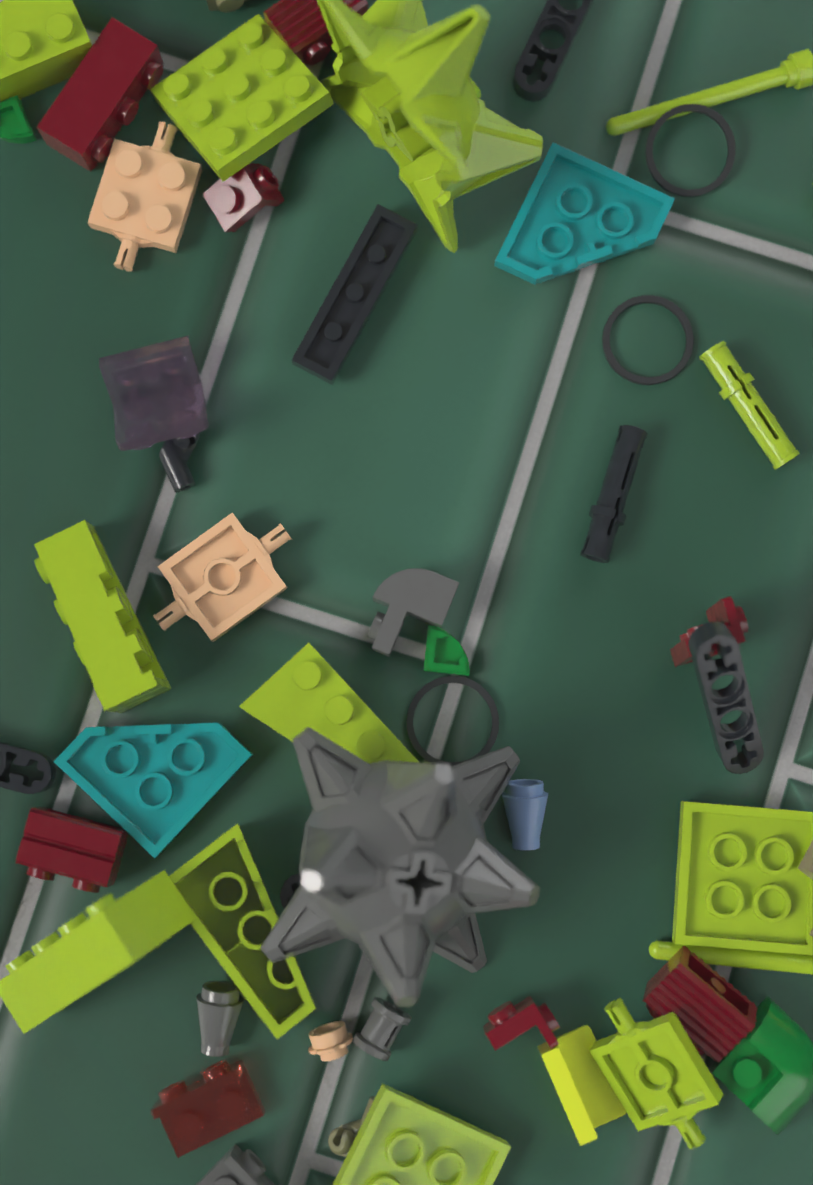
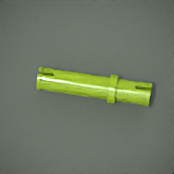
(749, 404)

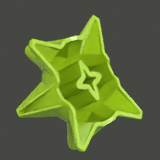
(417, 101)

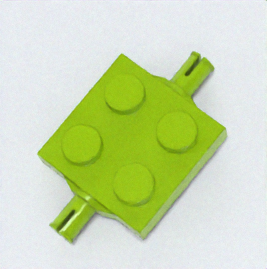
(656, 1072)

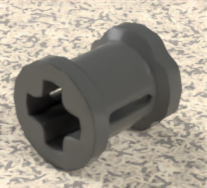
(381, 1029)

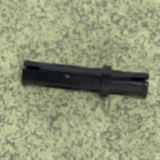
(608, 512)

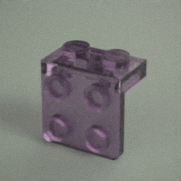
(155, 394)

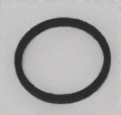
(730, 143)
(651, 300)
(444, 680)

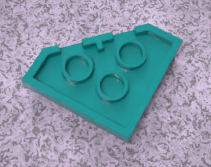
(579, 218)
(153, 774)

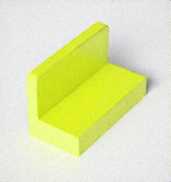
(580, 1083)

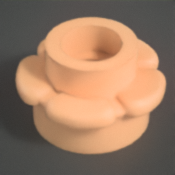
(330, 1040)

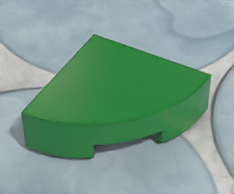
(14, 122)
(444, 654)

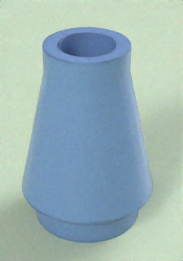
(525, 811)

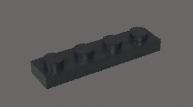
(354, 294)

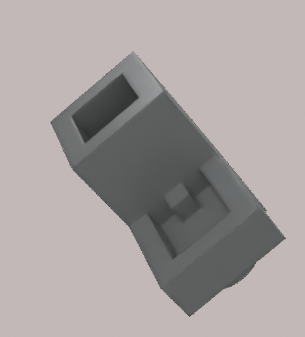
(413, 594)

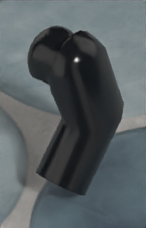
(174, 458)

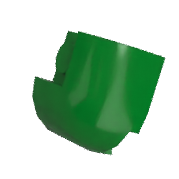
(770, 1067)

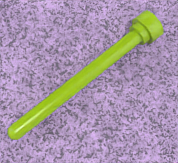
(793, 72)
(737, 958)

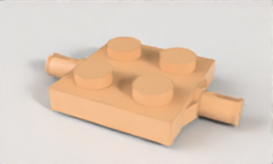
(145, 196)
(222, 577)

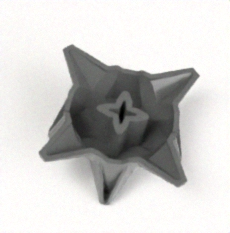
(398, 862)

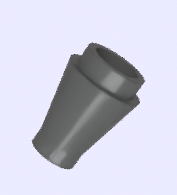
(218, 1014)

